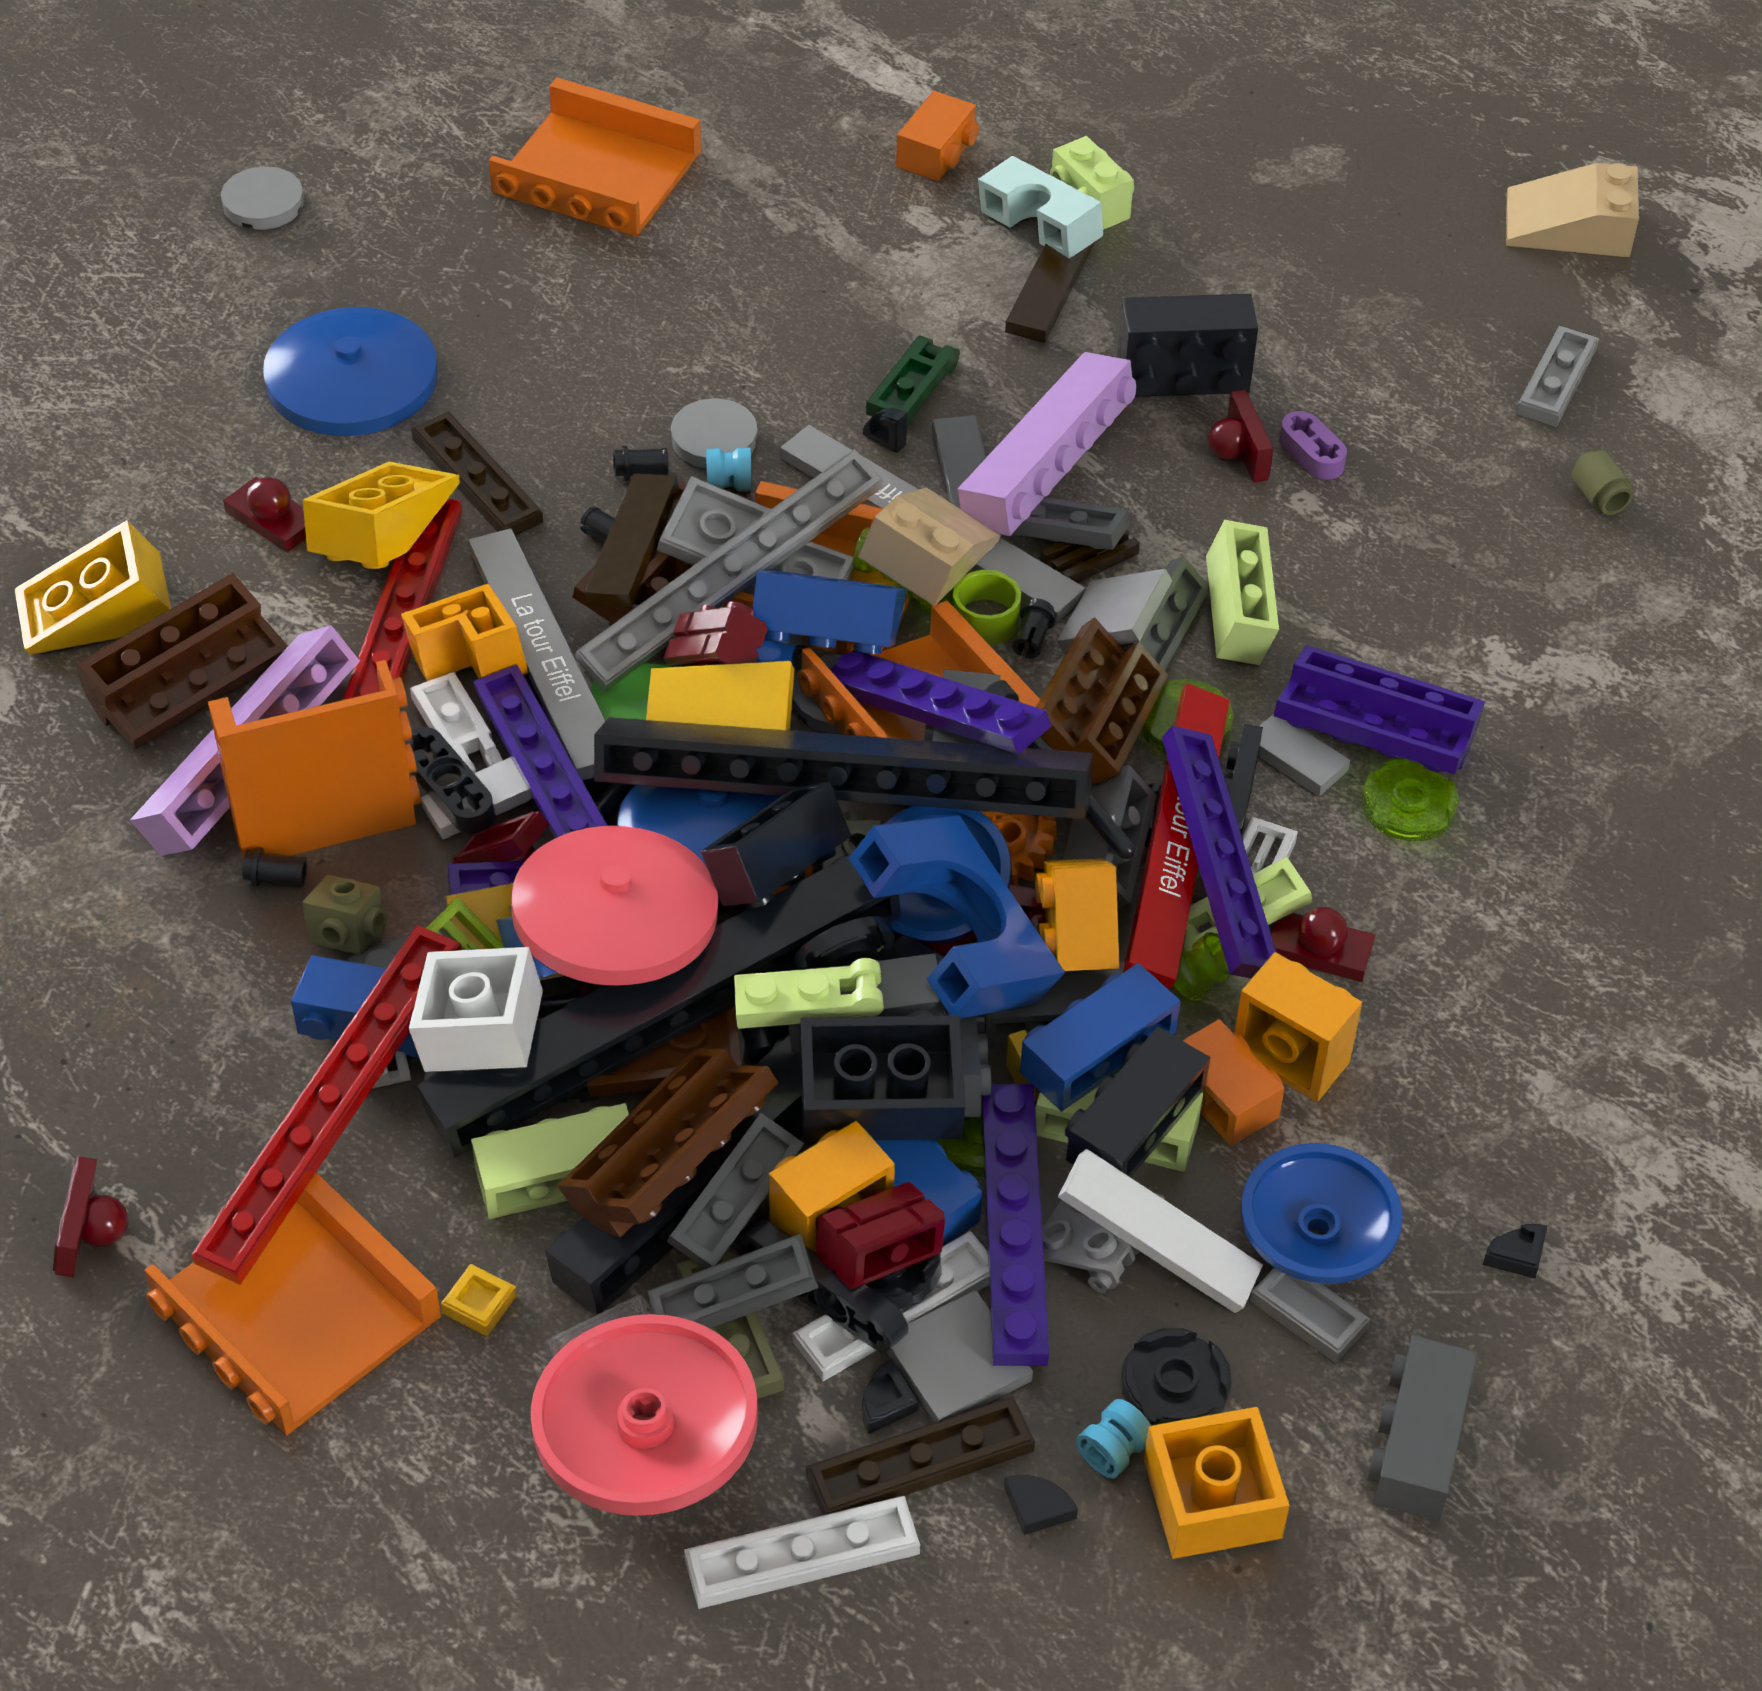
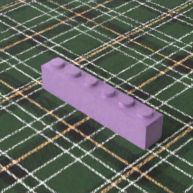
(1047, 442)
(196, 791)

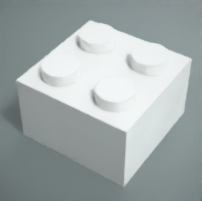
(476, 1009)

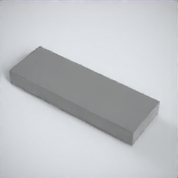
(1557, 376)

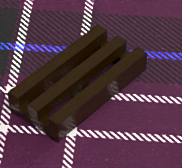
(1066, 554)

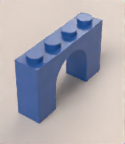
(943, 859)

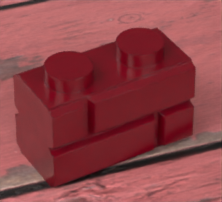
(716, 637)
(880, 1235)

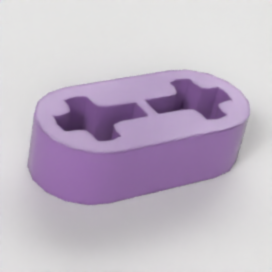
(1316, 443)

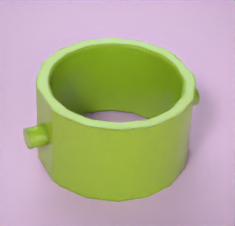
(989, 586)

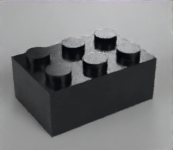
(1189, 343)
(885, 1072)

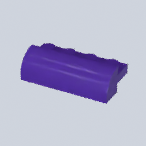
(1380, 710)

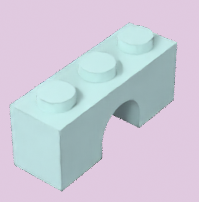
(1064, 215)

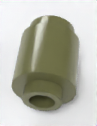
(1602, 482)

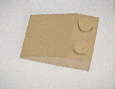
(1576, 211)
(926, 543)

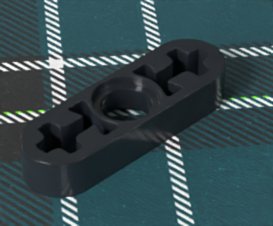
(450, 797)

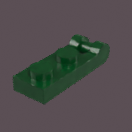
(913, 377)

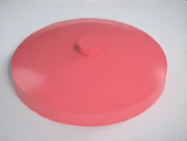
(614, 905)
(644, 1414)

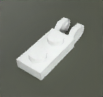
(453, 714)

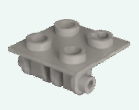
(1084, 1244)

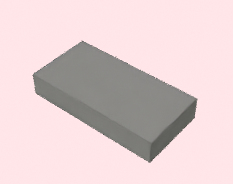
(1301, 756)
(1311, 1313)

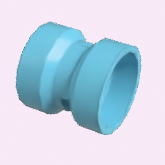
(729, 469)
(1114, 1438)

